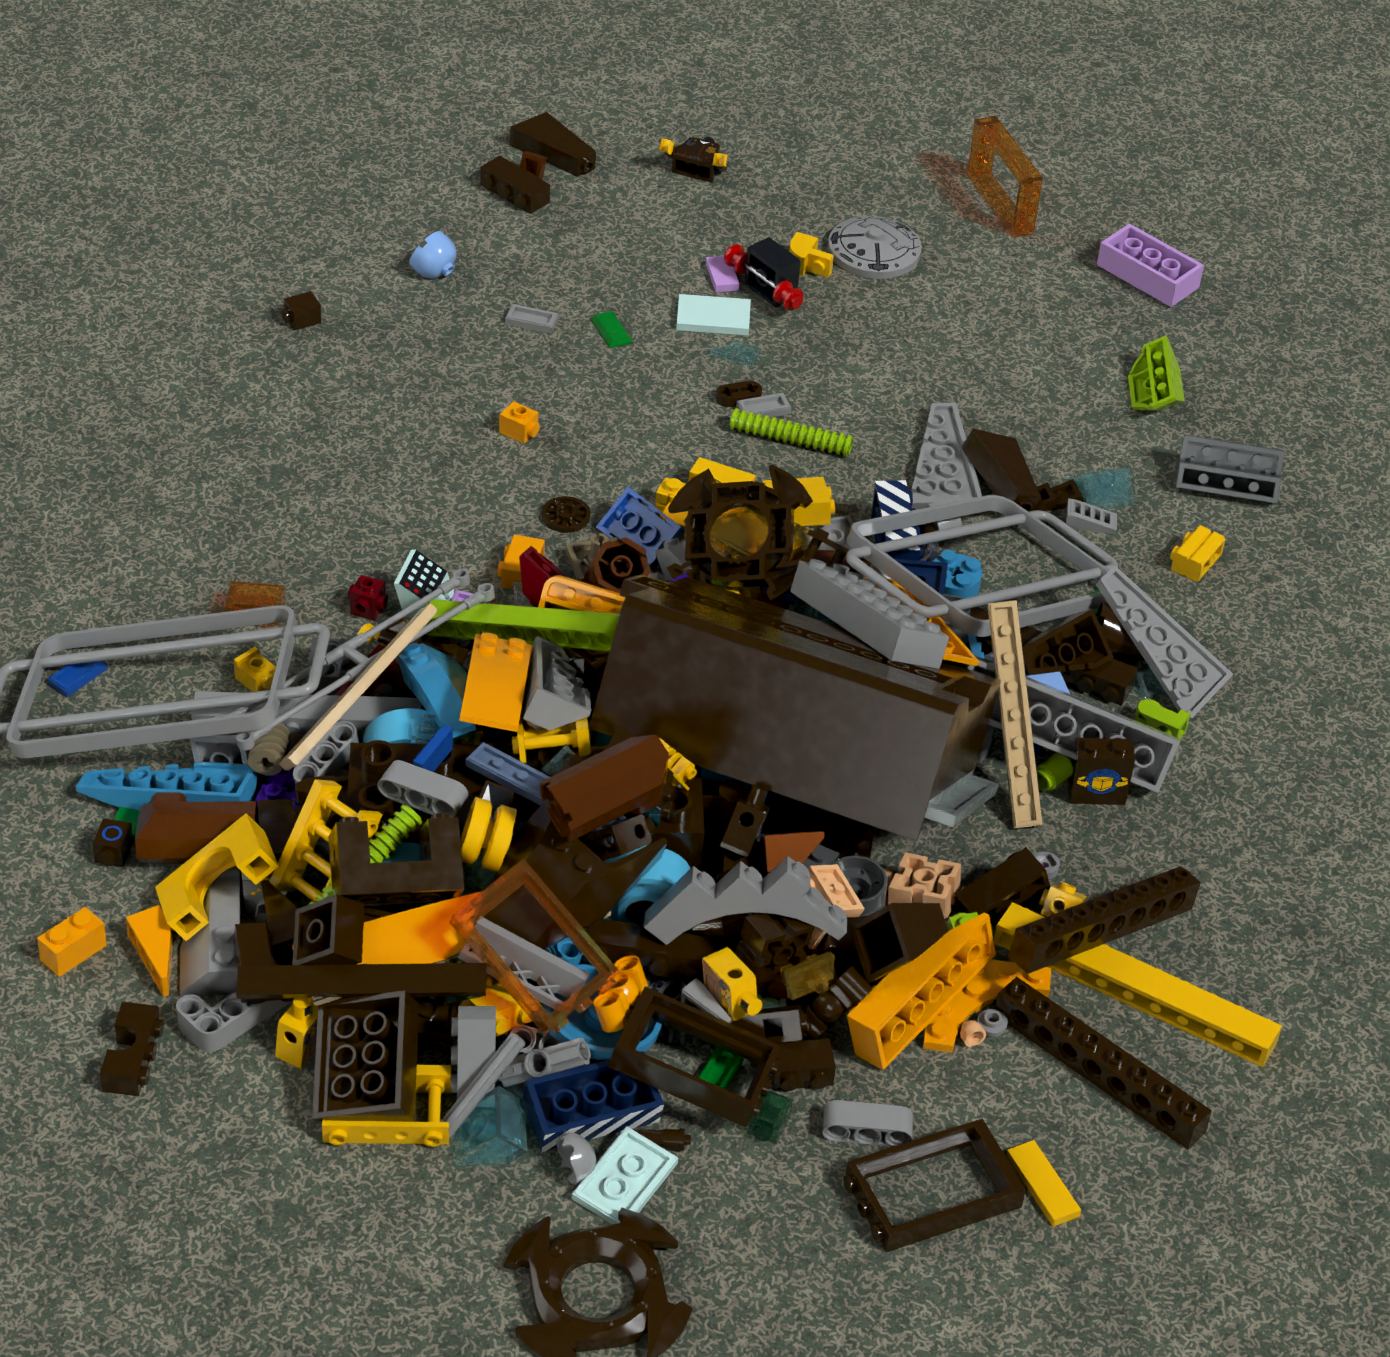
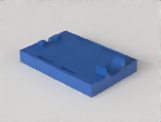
(640, 524)

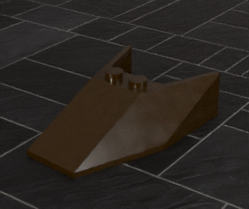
(573, 874)

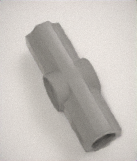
(557, 1057)

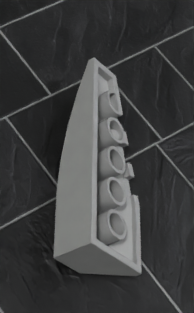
(551, 690)
(209, 955)

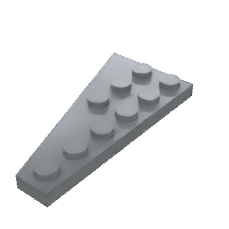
(942, 465)
(1175, 657)

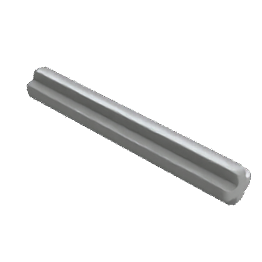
(483, 1082)

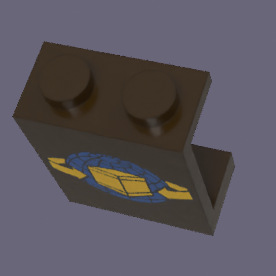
(1102, 771)

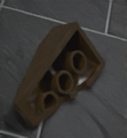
(1068, 646)

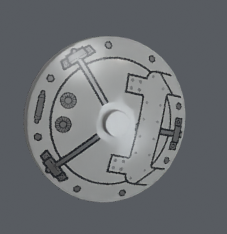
(874, 247)

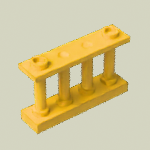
(570, 734)
(305, 835)
(429, 1079)

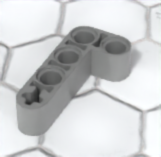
(224, 1022)

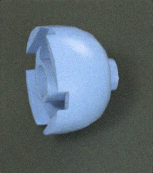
(435, 257)

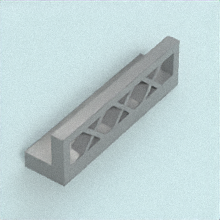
(530, 962)

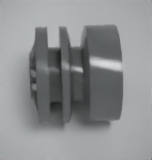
(867, 881)

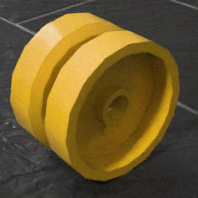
(490, 835)

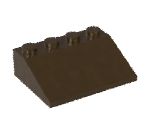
(366, 1058)

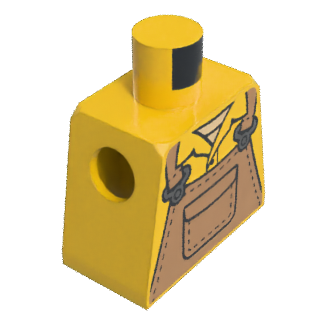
(731, 984)
(301, 1025)

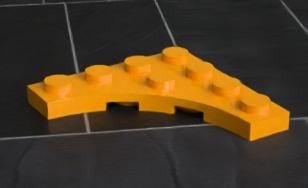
(977, 994)

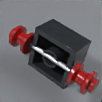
(768, 272)

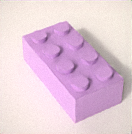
(1150, 265)

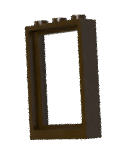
(682, 1084)
(979, 1137)

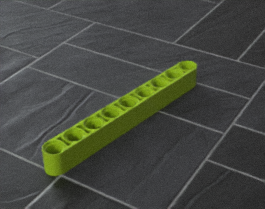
(557, 626)

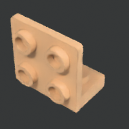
(837, 891)

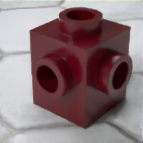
(367, 597)

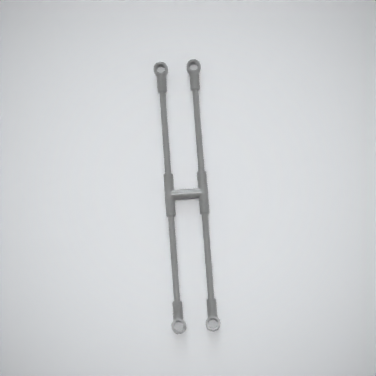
(460, 578)

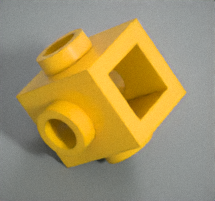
(1062, 892)

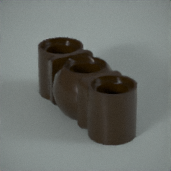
(834, 1003)

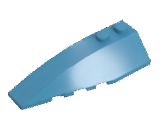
(437, 683)
(199, 784)

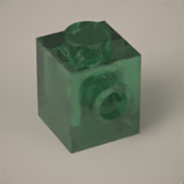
(771, 1118)

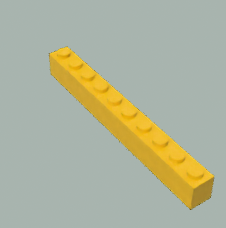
(1159, 994)

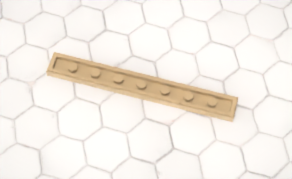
(358, 687)
(1015, 714)

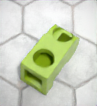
(1154, 715)

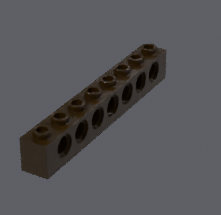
(1103, 919)
(1103, 1063)

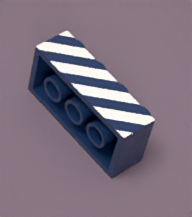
(891, 499)
(588, 1103)

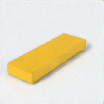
(1043, 1183)

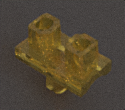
(811, 975)

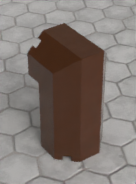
(615, 563)
(607, 786)
(176, 829)

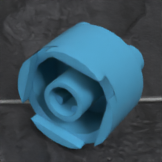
(963, 574)

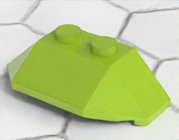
(1156, 378)

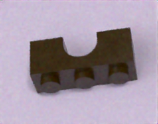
(128, 1069)

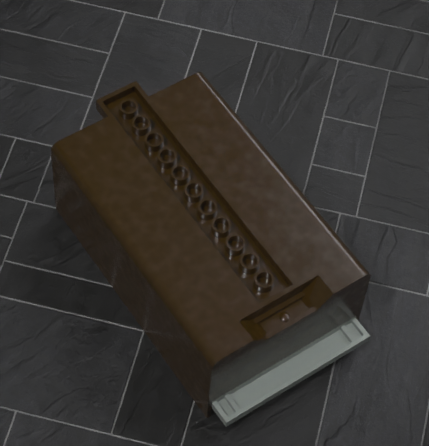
(796, 706)

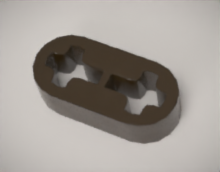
(729, 394)

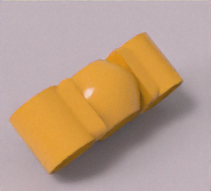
(616, 1004)

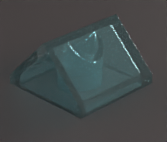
(1106, 488)

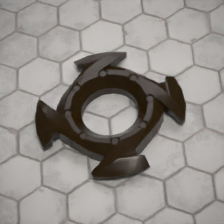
(768, 565)
(623, 1245)

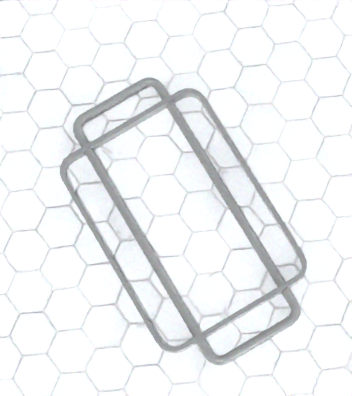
(952, 611)
(167, 731)

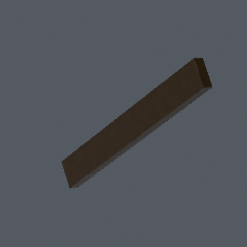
(361, 980)

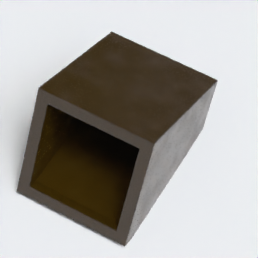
(896, 936)

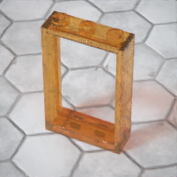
(991, 136)
(491, 897)

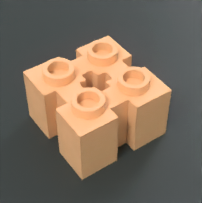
(925, 882)

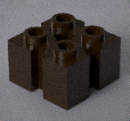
(772, 943)

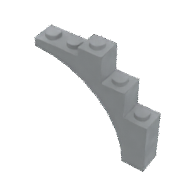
(743, 890)

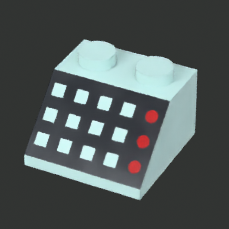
(419, 578)

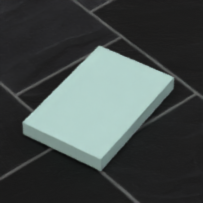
(713, 314)
(625, 1176)

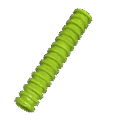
(791, 432)
(386, 840)

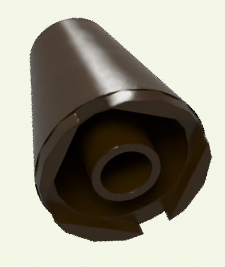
(1115, 634)

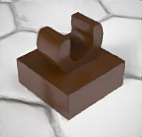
(533, 163)

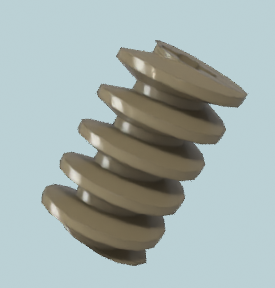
(269, 751)

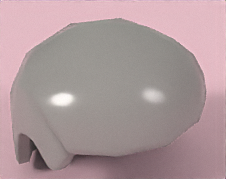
(577, 1155)

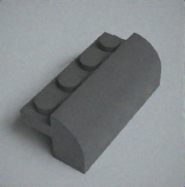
(1230, 468)

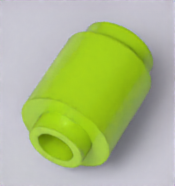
(1053, 772)

